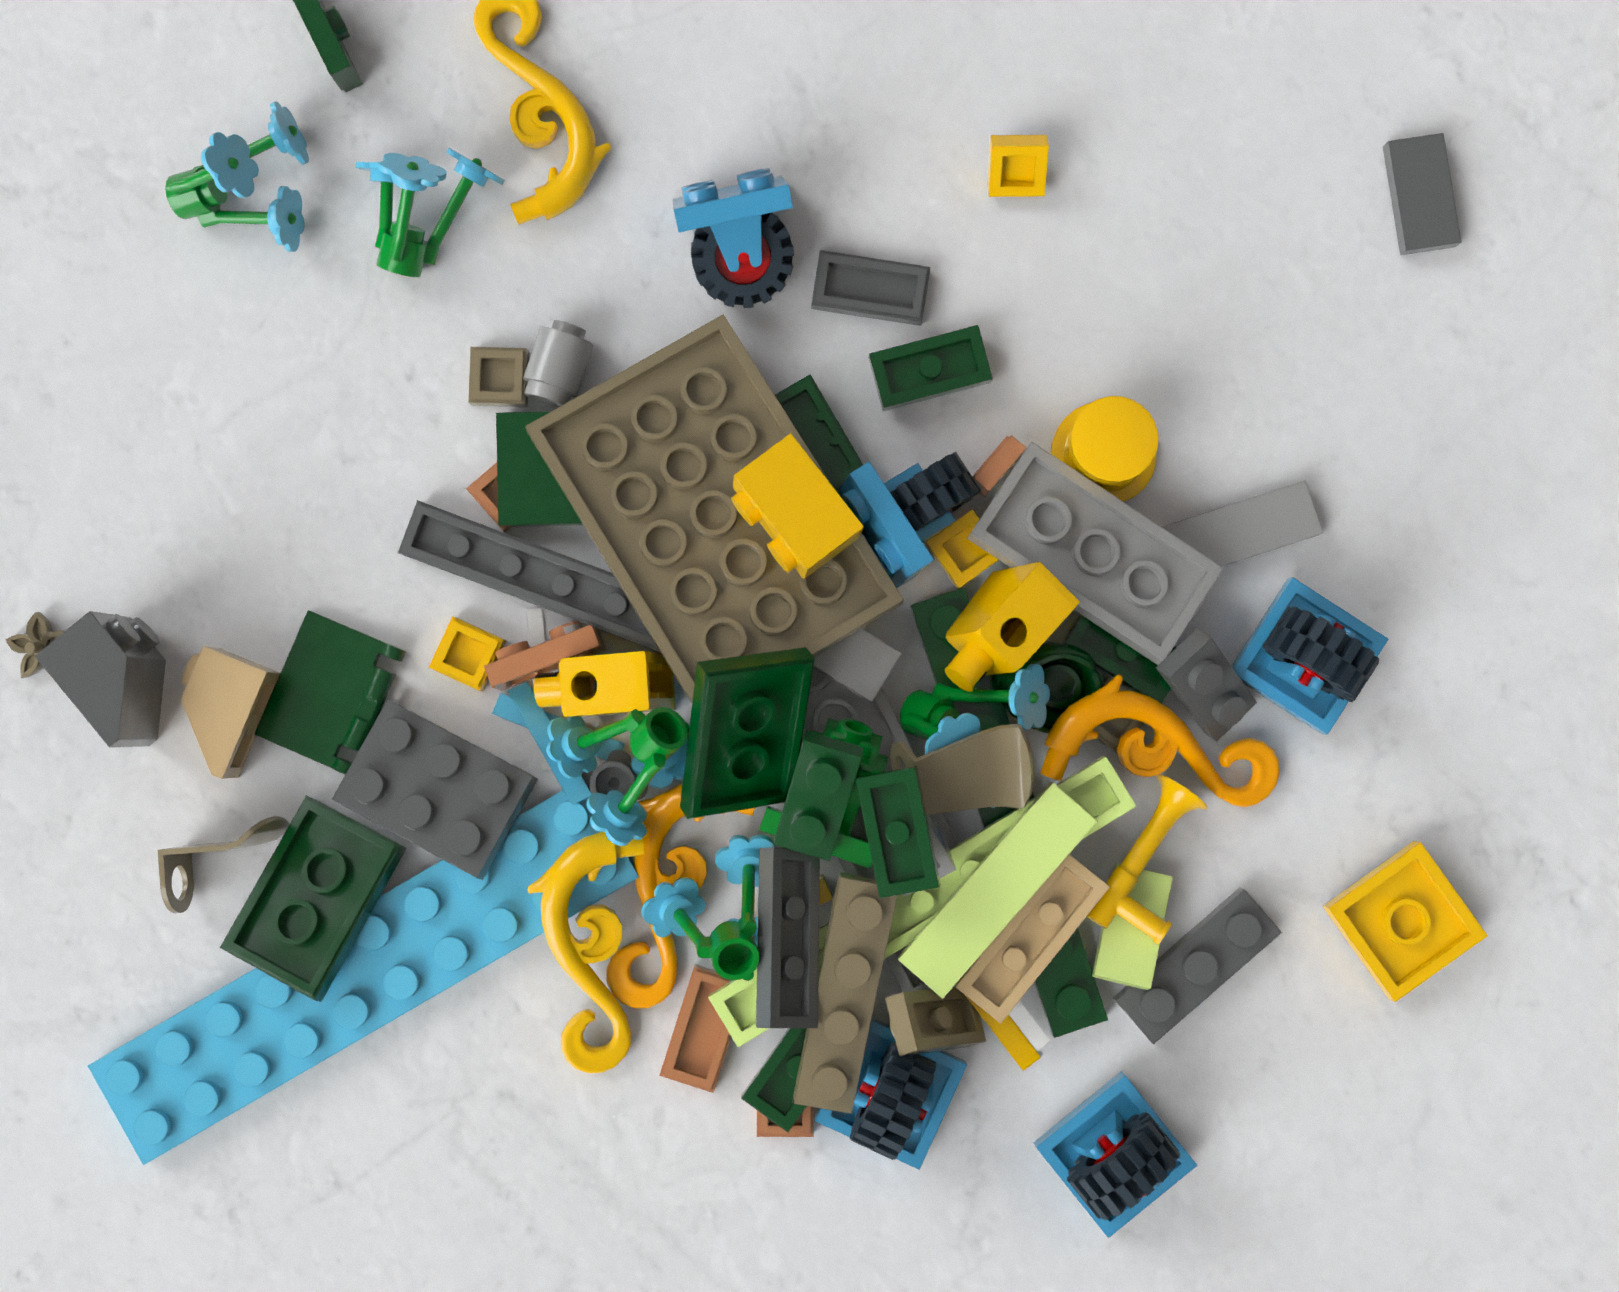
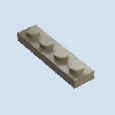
(846, 994)

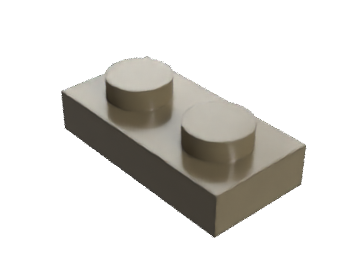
(930, 1024)

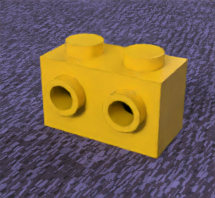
(795, 507)

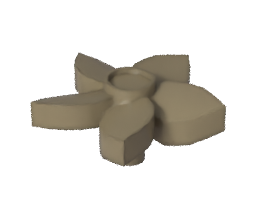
(37, 638)

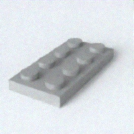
(1107, 554)

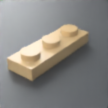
(1032, 939)

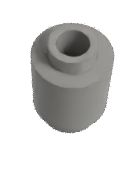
(557, 363)

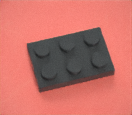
(435, 789)

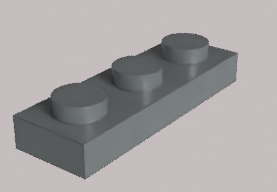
(787, 939)
(1199, 964)

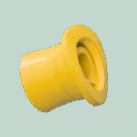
(1110, 444)

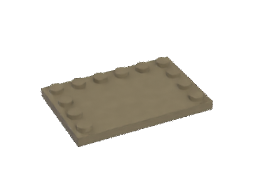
(653, 485)

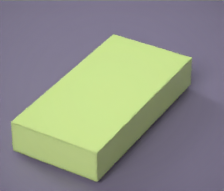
(1123, 950)

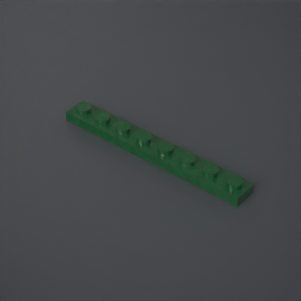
(1066, 984)

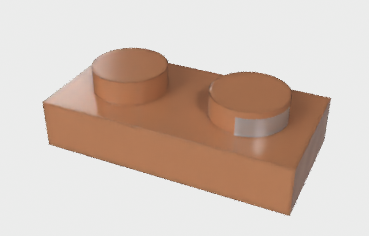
(521, 663)

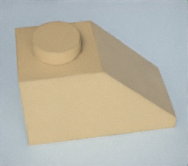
(224, 705)

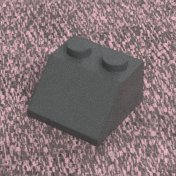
(111, 676)

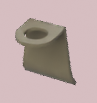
(974, 772)
(181, 857)

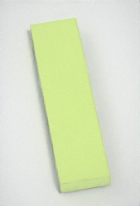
(997, 889)

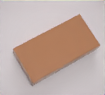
(699, 1035)

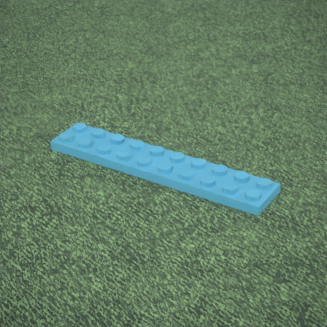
(408, 951)

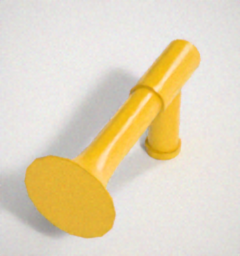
(1173, 804)

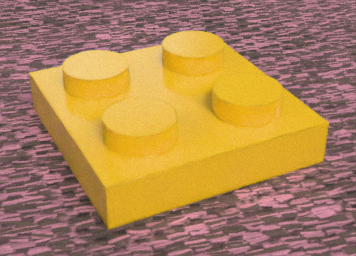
(1405, 921)

